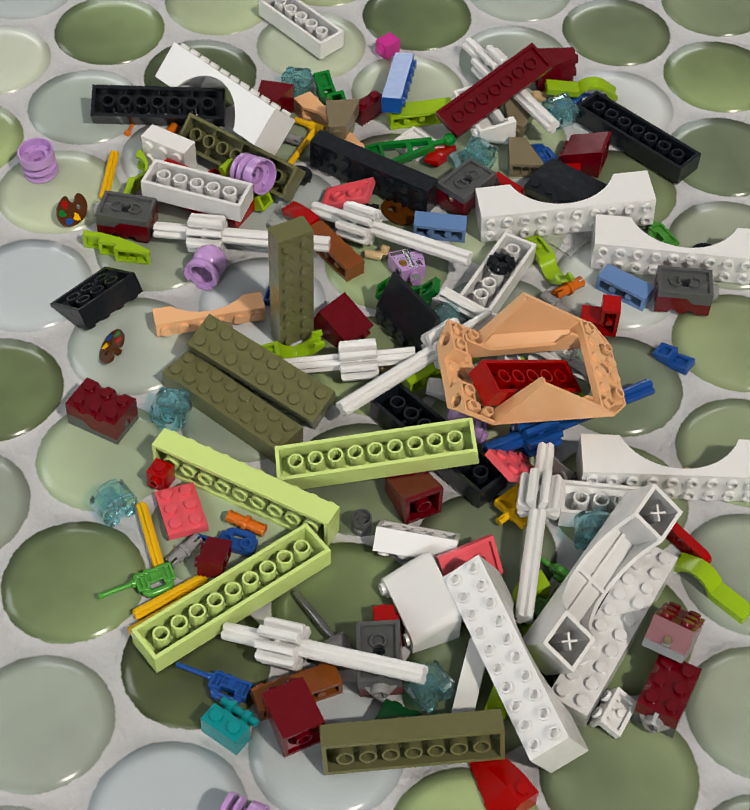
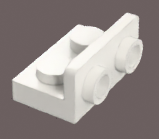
(613, 711)

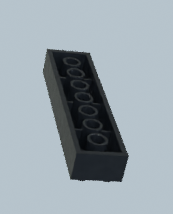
(156, 104)
(638, 137)
(392, 179)
(403, 408)

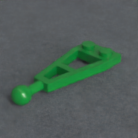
(427, 143)

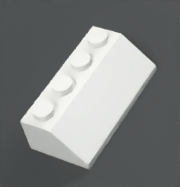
(588, 496)
(412, 540)

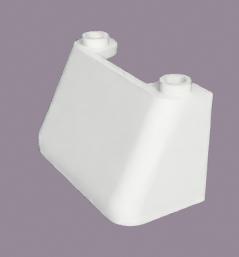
(494, 127)
(422, 603)

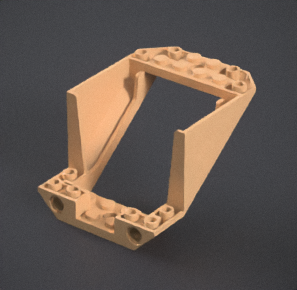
(530, 327)

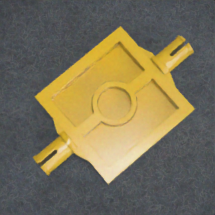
(507, 505)

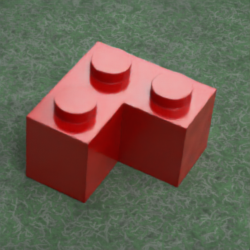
(604, 317)

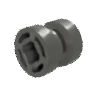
(361, 522)

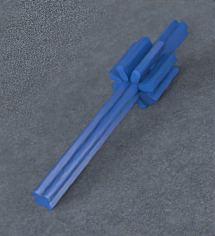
(528, 435)

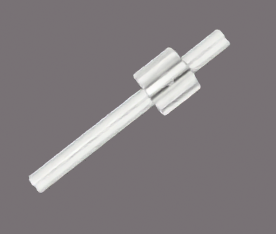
(488, 60)
(364, 223)
(213, 229)
(471, 309)
(355, 360)
(407, 367)
(540, 501)
(288, 646)

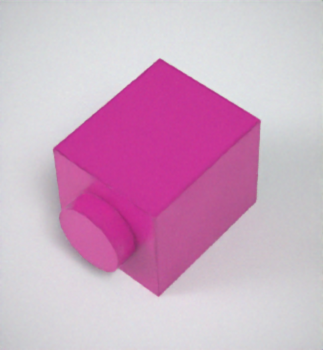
(387, 45)

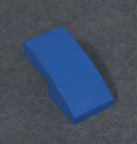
(671, 358)

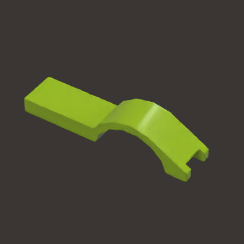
(575, 89)
(134, 183)
(547, 262)
(307, 348)
(716, 590)

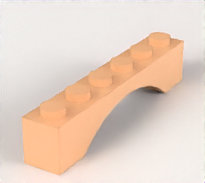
(310, 108)
(176, 321)

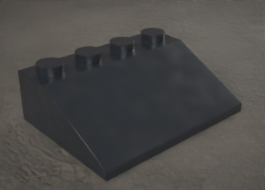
(561, 184)
(98, 297)
(404, 313)

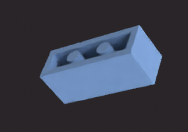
(440, 226)
(620, 283)

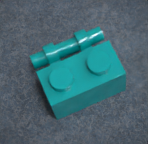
(227, 728)

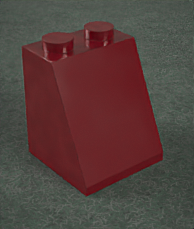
(564, 65)
(279, 93)
(587, 149)
(342, 321)
(414, 495)
(293, 715)

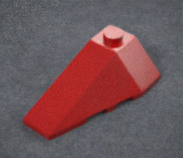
(503, 785)

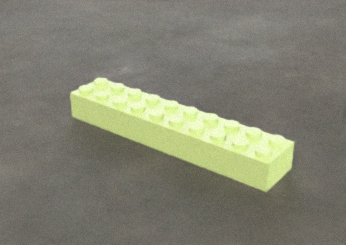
(378, 454)
(246, 486)
(230, 597)

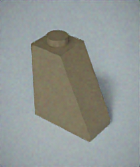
(341, 116)
(523, 118)
(522, 158)

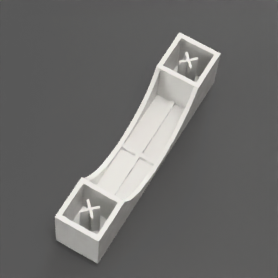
(254, 115)
(506, 210)
(625, 246)
(612, 461)
(564, 626)
(534, 709)

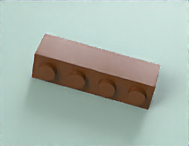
(341, 255)
(321, 680)

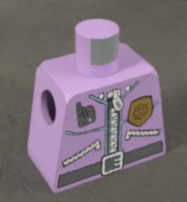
(408, 265)

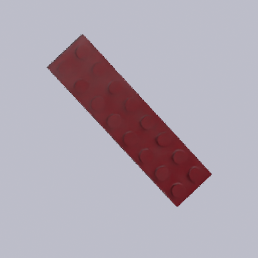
(494, 90)

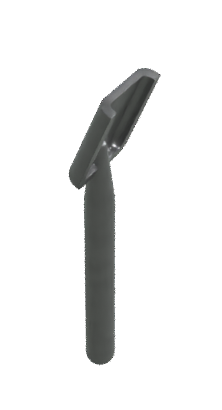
(338, 639)

